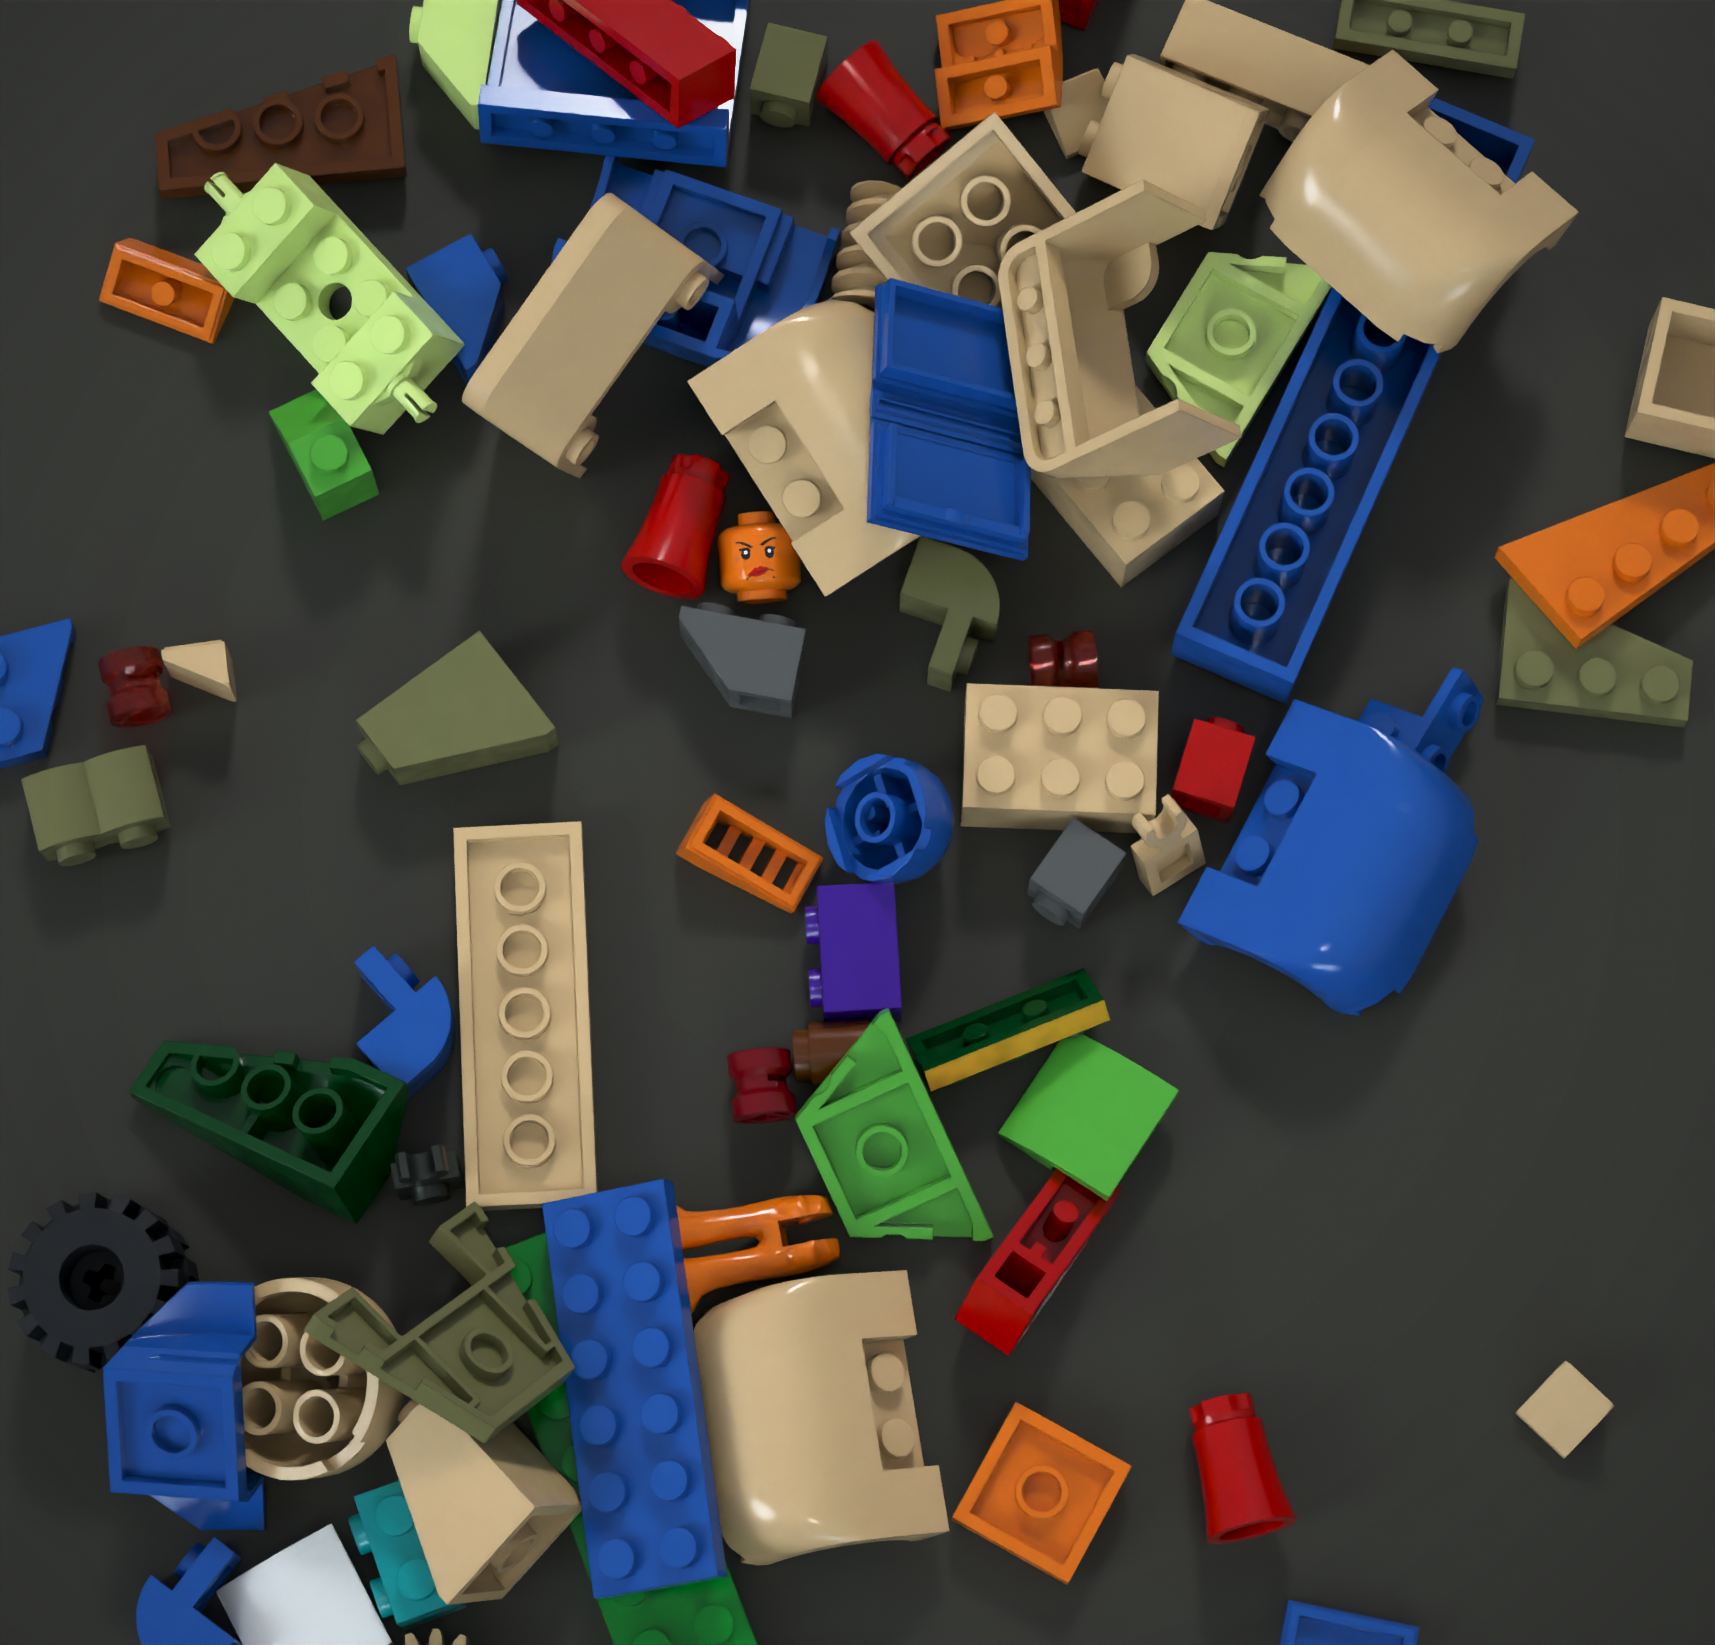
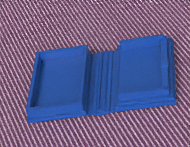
(945, 423)

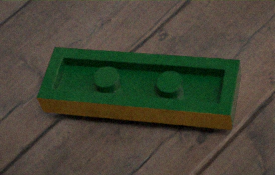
(1008, 1030)

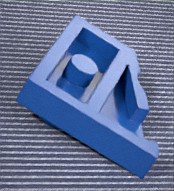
(31, 689)

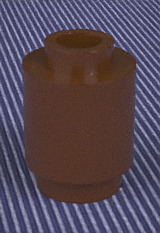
(823, 1046)

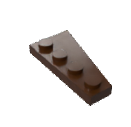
(329, 131)

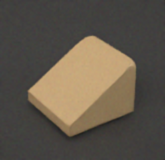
(1079, 106)
(203, 666)
(1564, 1409)

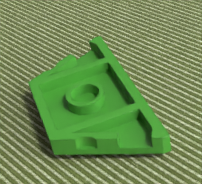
(886, 1145)

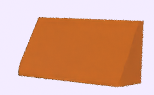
(165, 289)

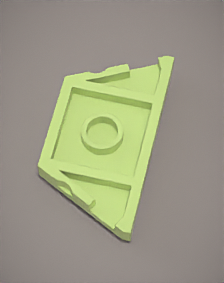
(1235, 335)

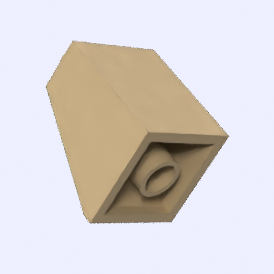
(1173, 135)
(478, 1505)

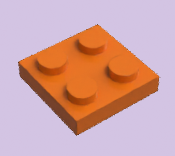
(1041, 1493)

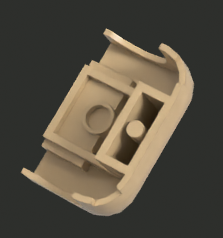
(1406, 208)
(801, 426)
(815, 1417)

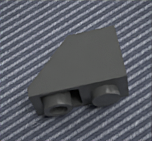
(747, 659)

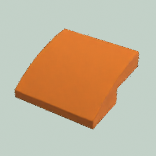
(999, 61)

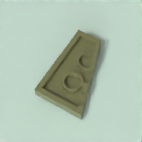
(1605, 678)

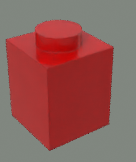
(1212, 768)

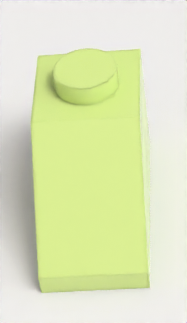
(457, 47)

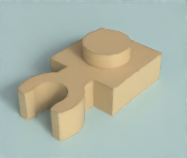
(1167, 847)

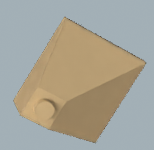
(963, 215)

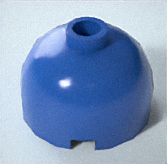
(889, 820)

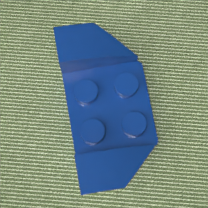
(180, 1409)

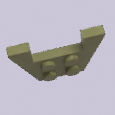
(471, 1360)

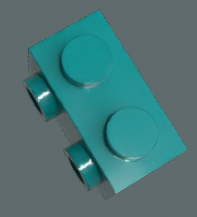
(405, 1578)

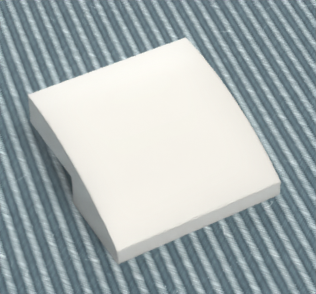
(304, 1598)

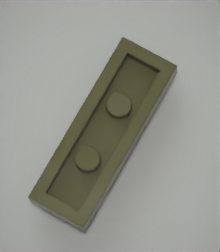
(1433, 33)

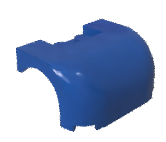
(764, 257)
(1339, 862)

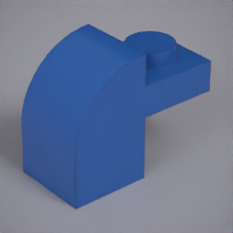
(419, 1031)
(176, 1614)

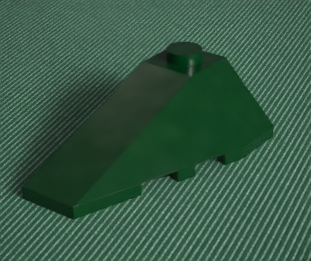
(295, 1120)

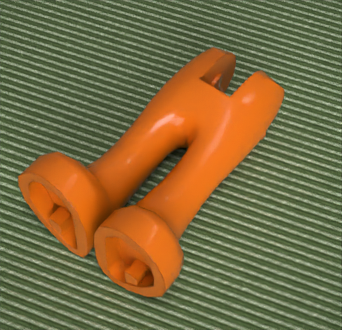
(767, 1260)

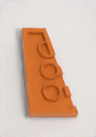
(1614, 556)

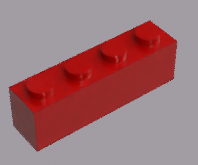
(649, 50)

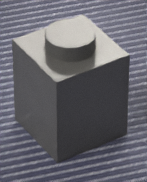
(1075, 875)

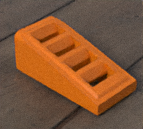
(717, 863)

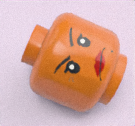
(758, 559)

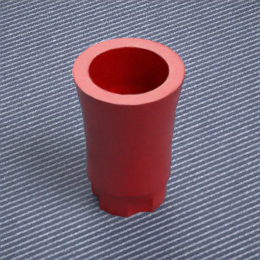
(884, 110)
(679, 529)
(1237, 1471)

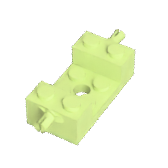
(288, 256)

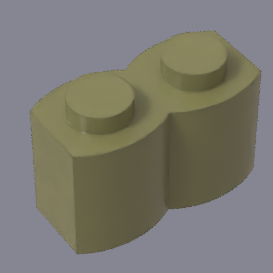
(96, 805)

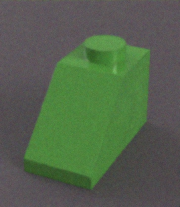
(325, 454)

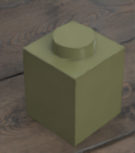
(788, 76)

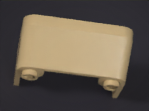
(584, 330)
(1071, 343)

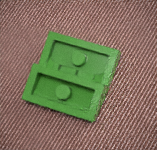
(1088, 1113)

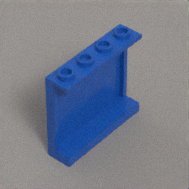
(558, 100)

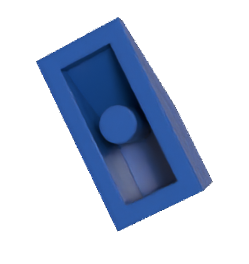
(466, 294)

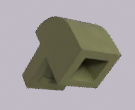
(954, 592)

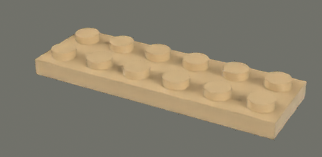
(524, 1014)

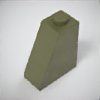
(455, 718)

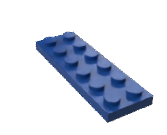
(634, 1390)

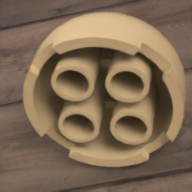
(302, 1401)

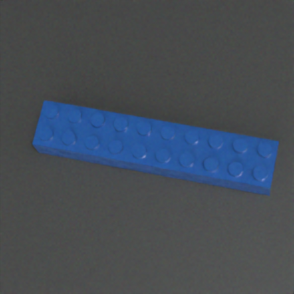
(1316, 479)

